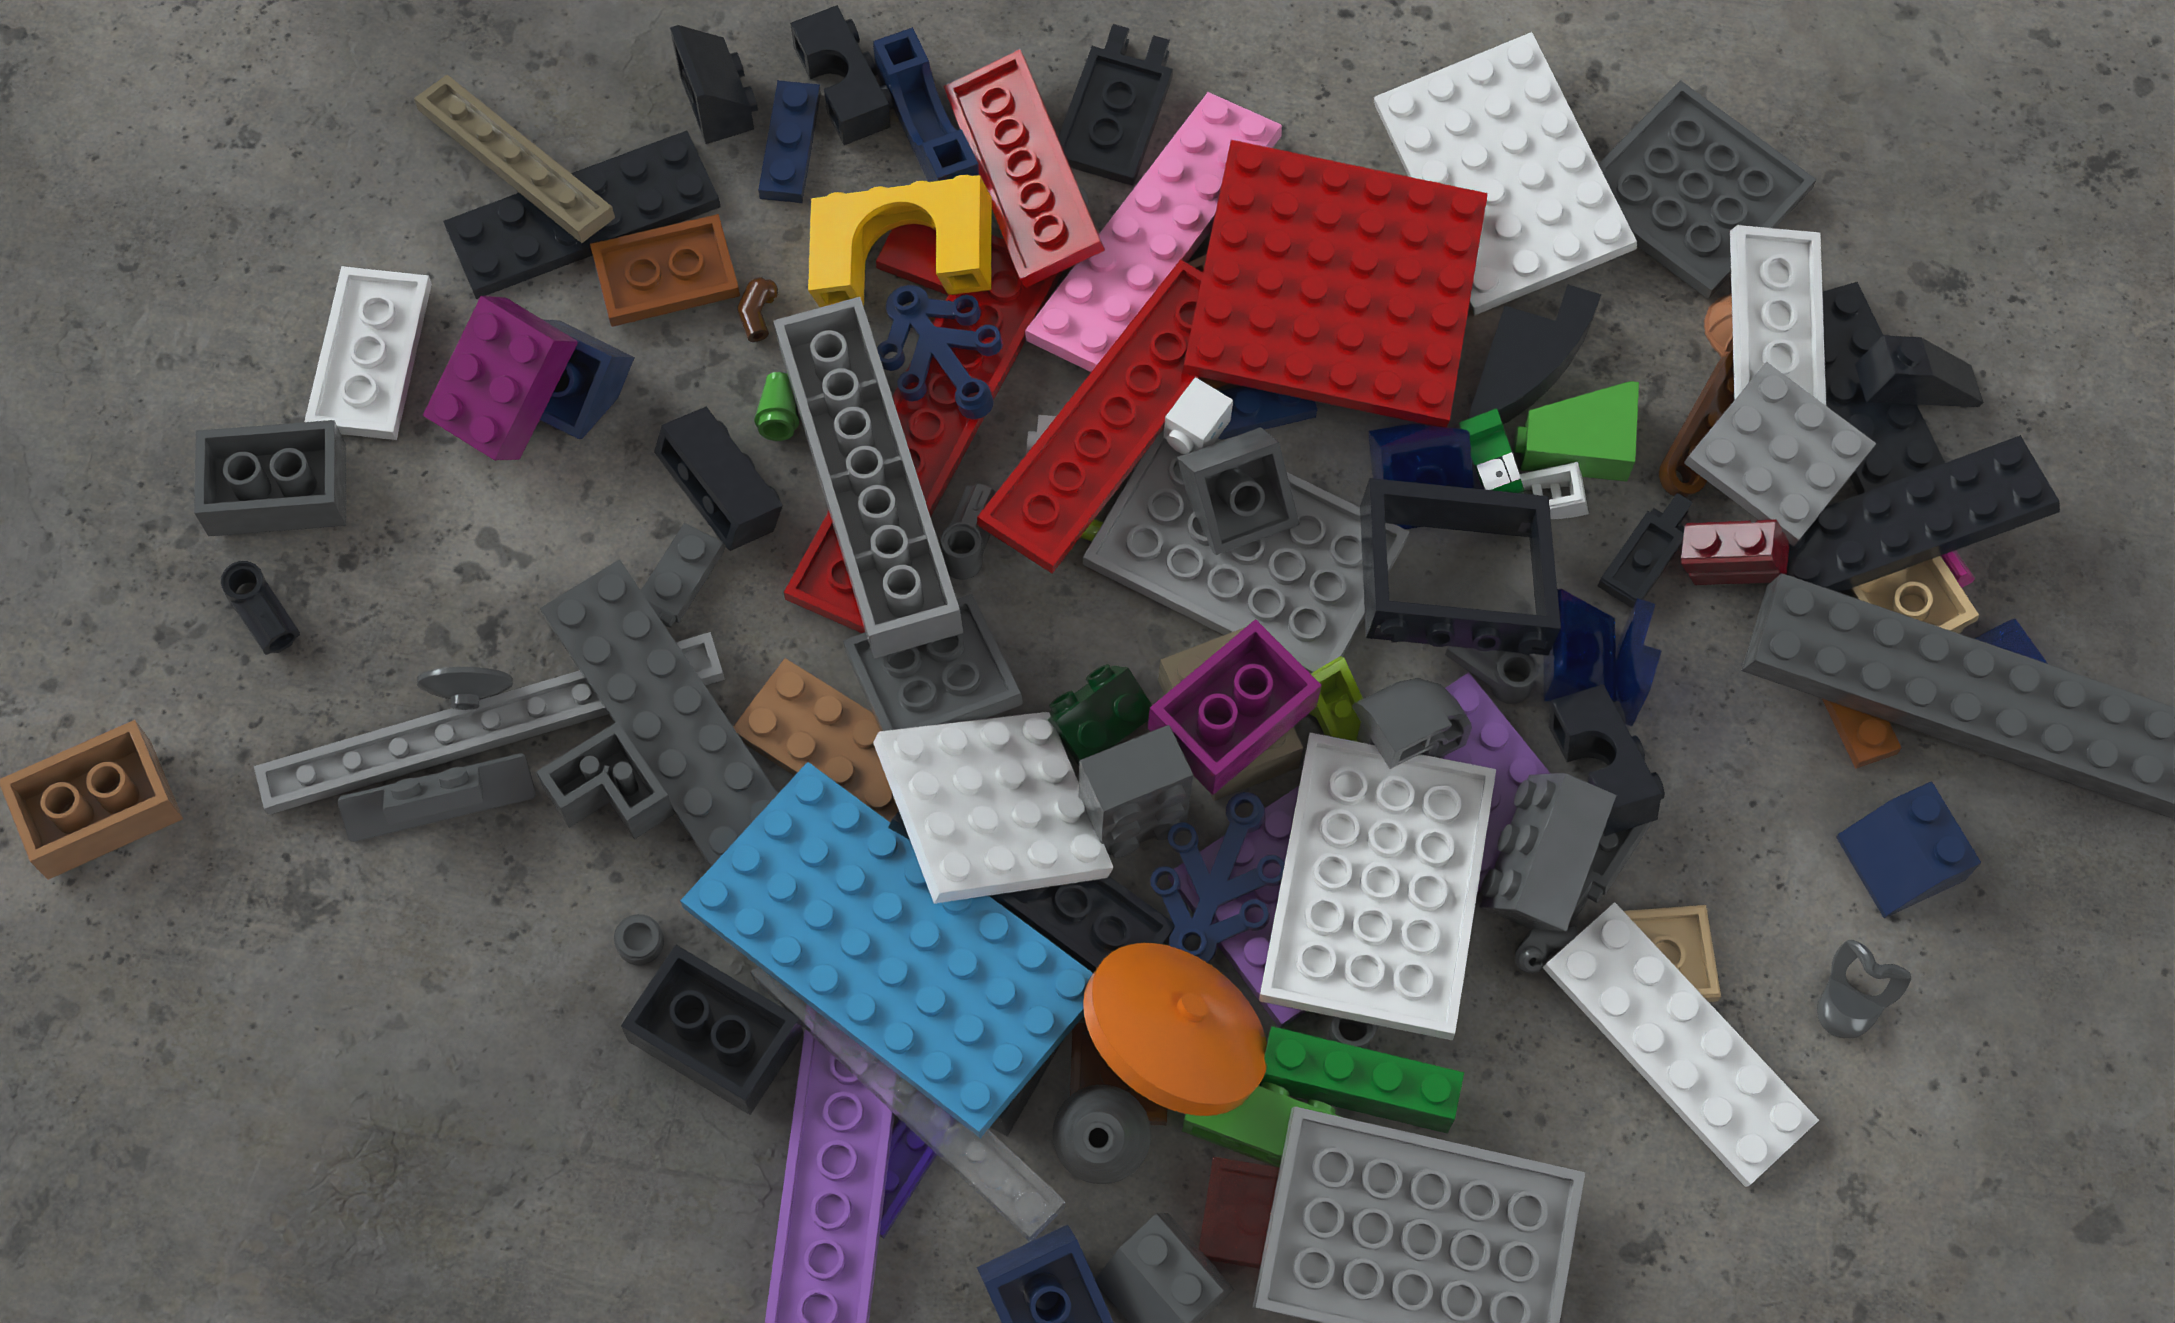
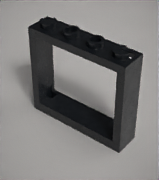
(1463, 511)

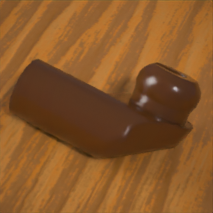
(751, 304)

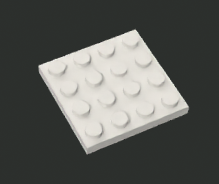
(991, 806)

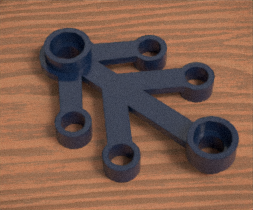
(936, 343)
(1216, 888)

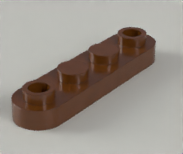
(1707, 410)

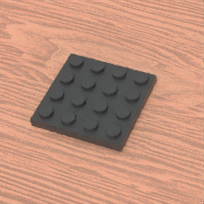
(1693, 178)

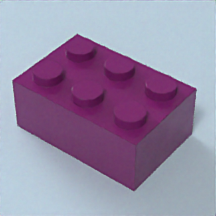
(500, 378)
(1236, 705)

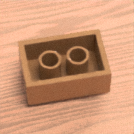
(90, 800)

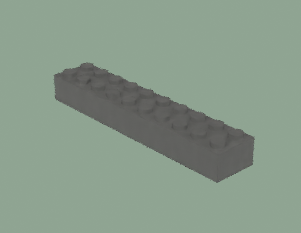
(1966, 692)

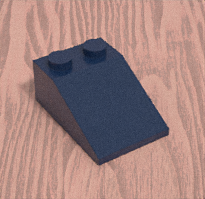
(1045, 1283)

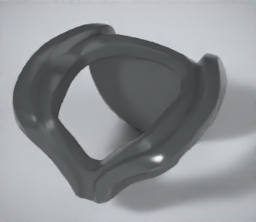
(1844, 1009)

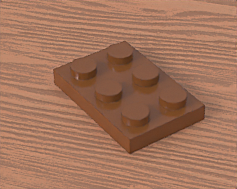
(665, 270)

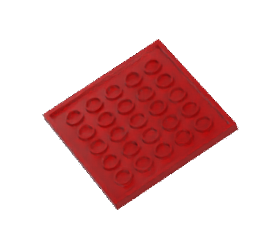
(1337, 284)

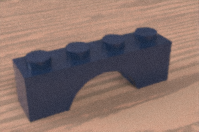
(908, 75)

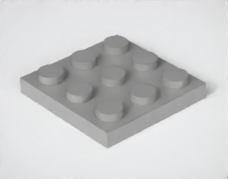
(1780, 452)

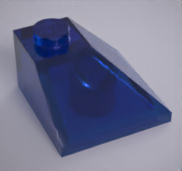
(1422, 456)

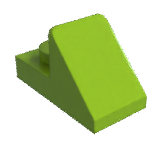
(1336, 700)

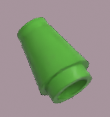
(777, 409)

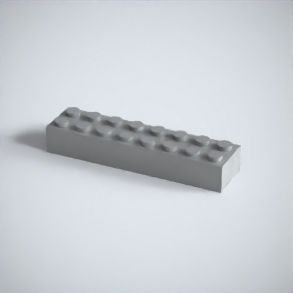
(868, 478)

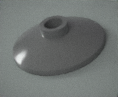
(464, 684)

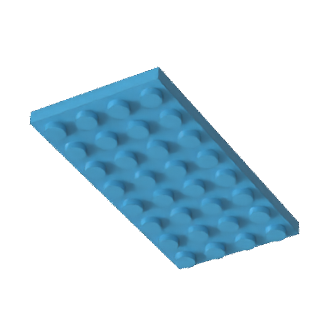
(843, 919)

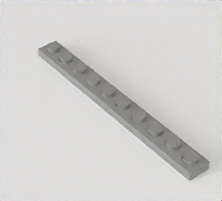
(447, 735)

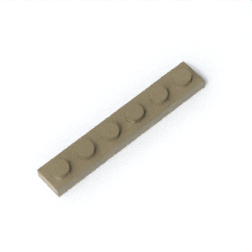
(515, 158)

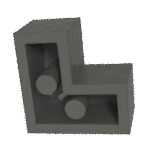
(606, 772)

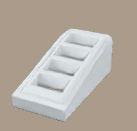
(1555, 478)

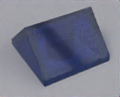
(1582, 651)

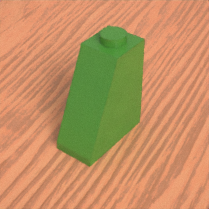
(1585, 429)

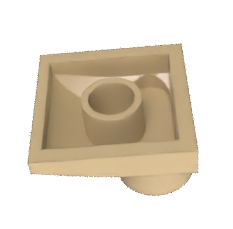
(1924, 593)

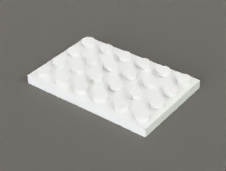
(1509, 133)
(1379, 888)

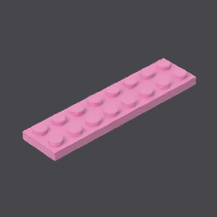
(1148, 234)

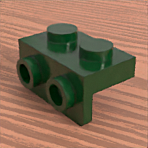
(1100, 711)

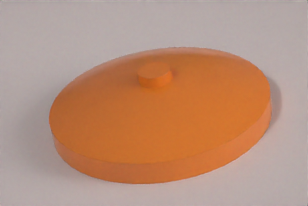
(1175, 1029)

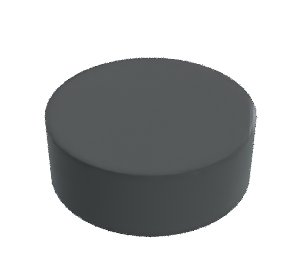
(638, 939)

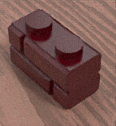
(1734, 552)

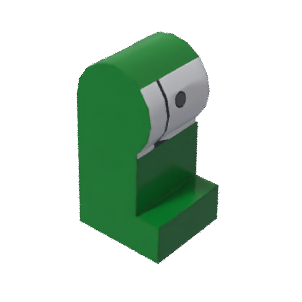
(1492, 453)

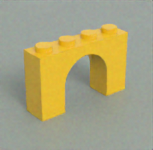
(850, 223)

